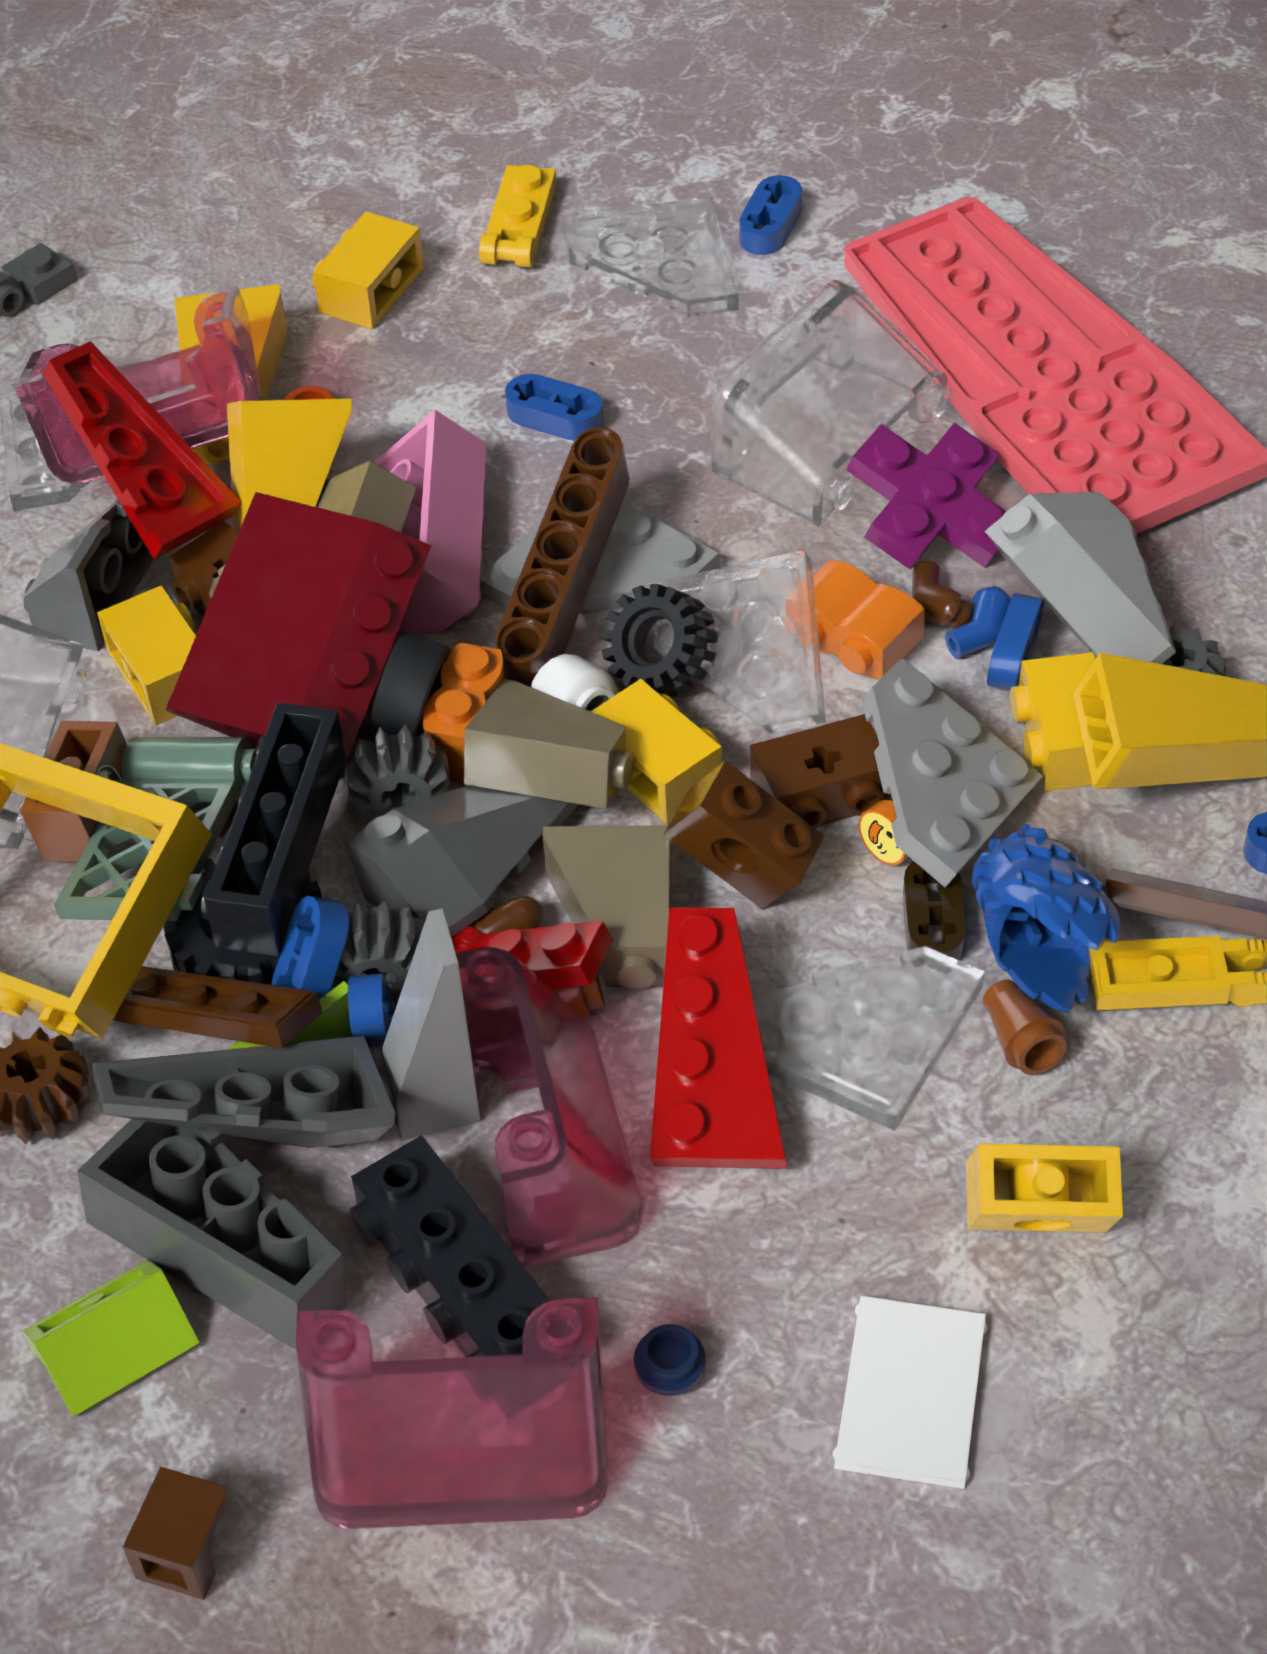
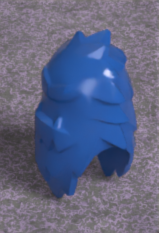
(1043, 914)

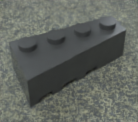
(211, 1224)

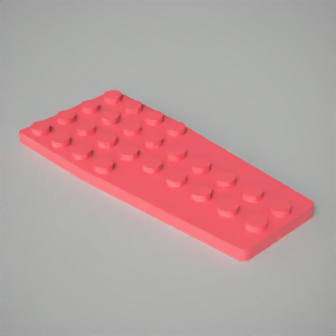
(1051, 368)

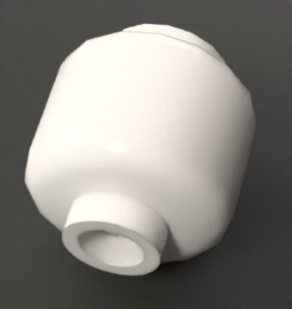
(575, 681)

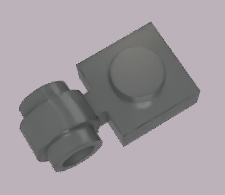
(33, 275)

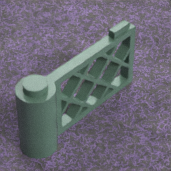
(176, 769)

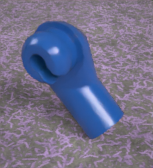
(985, 626)

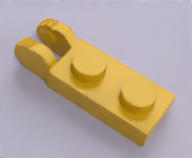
(1179, 972)

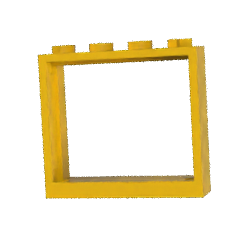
(146, 906)

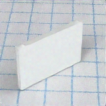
(911, 1392)

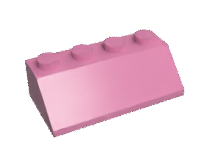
(446, 513)

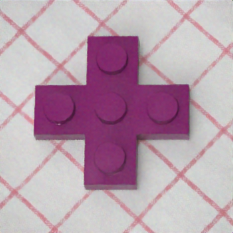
(929, 494)

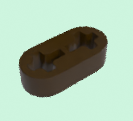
(921, 913)

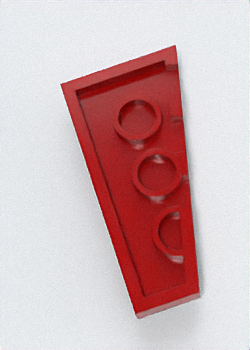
(144, 460)
(711, 1063)

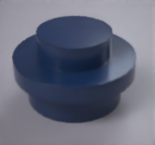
(669, 1360)

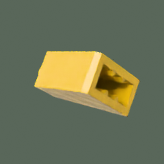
(283, 448)

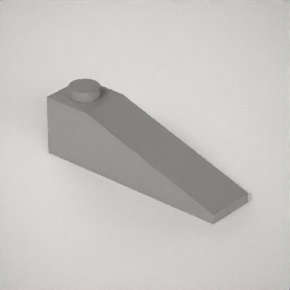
(1088, 570)
(429, 1043)

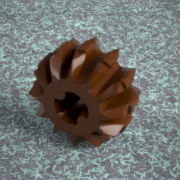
(40, 1084)

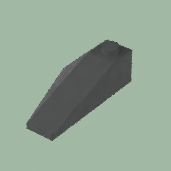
(88, 576)
(450, 851)
(285, 1095)

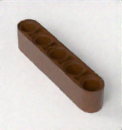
(564, 534)

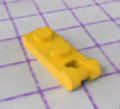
(518, 216)

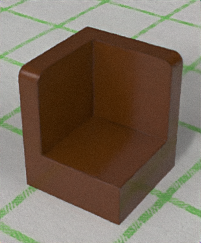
(173, 1533)

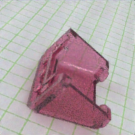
(183, 387)
(561, 1166)
(455, 1433)

